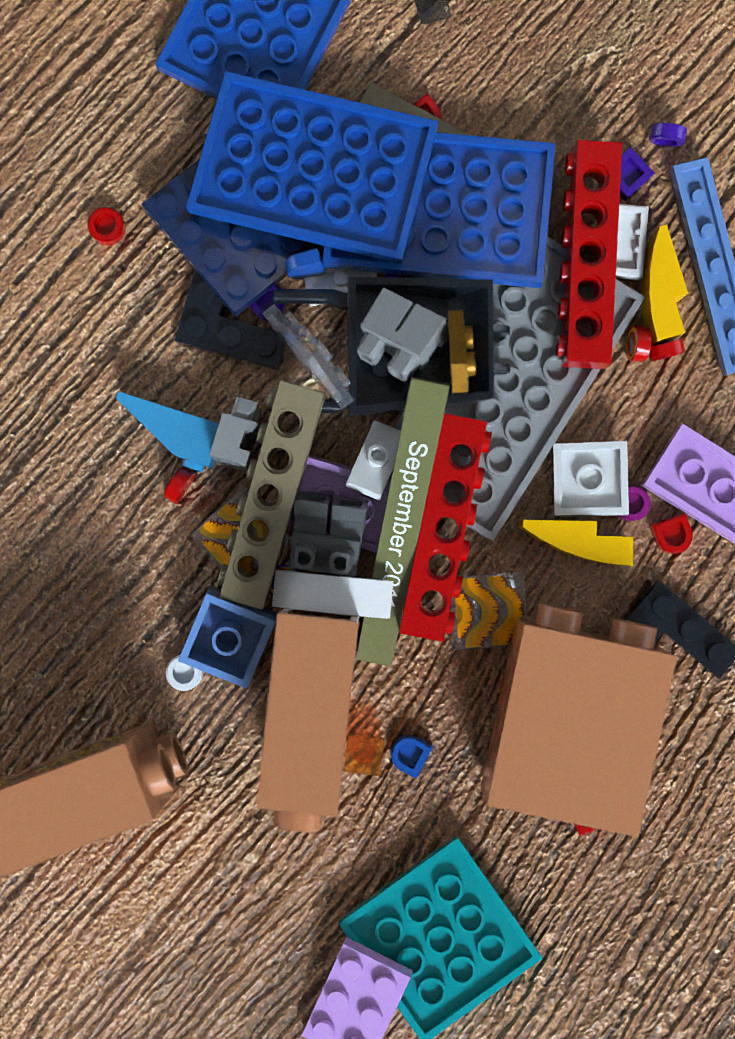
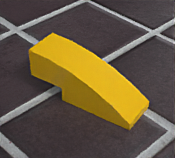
(662, 288)
(581, 540)

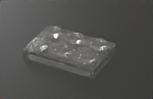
(310, 355)

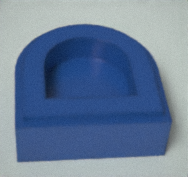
(305, 264)
(410, 754)

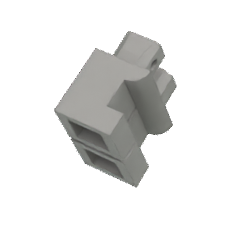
(402, 331)
(235, 434)

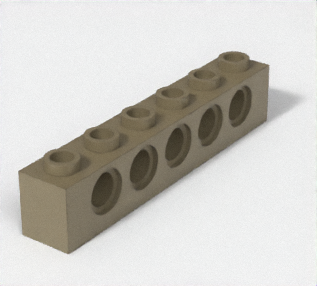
(255, 587)

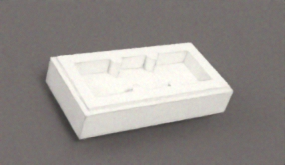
(631, 241)
(375, 461)

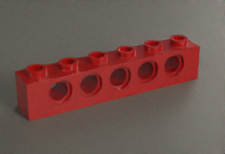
(603, 163)
(415, 618)

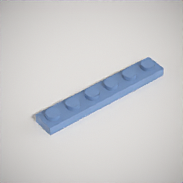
(709, 252)

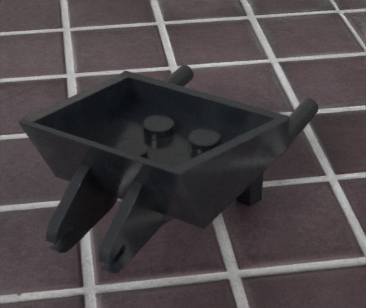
(372, 385)

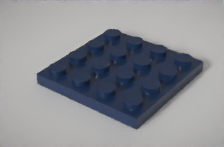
(230, 258)

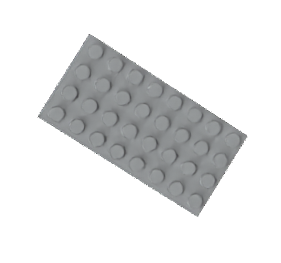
(535, 397)

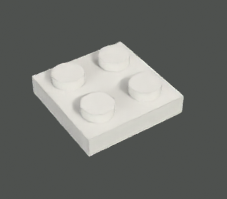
(591, 479)

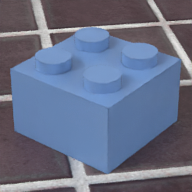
(227, 638)

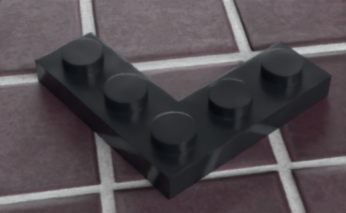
(207, 330)
(685, 628)

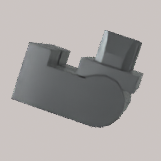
(323, 551)

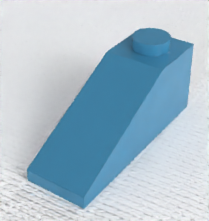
(178, 431)

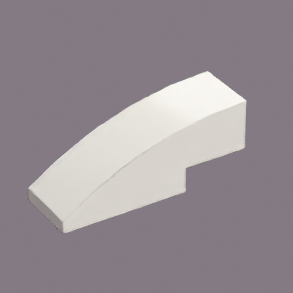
(332, 593)

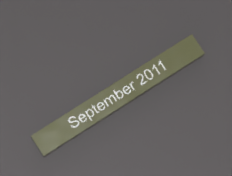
(404, 512)

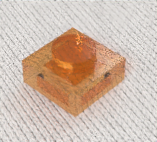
(364, 754)

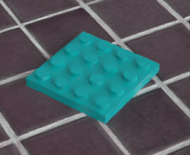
(448, 930)

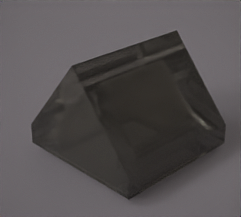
(432, 10)

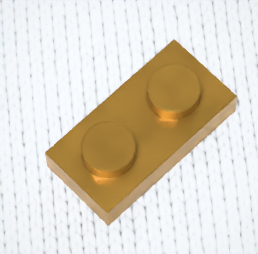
(461, 361)

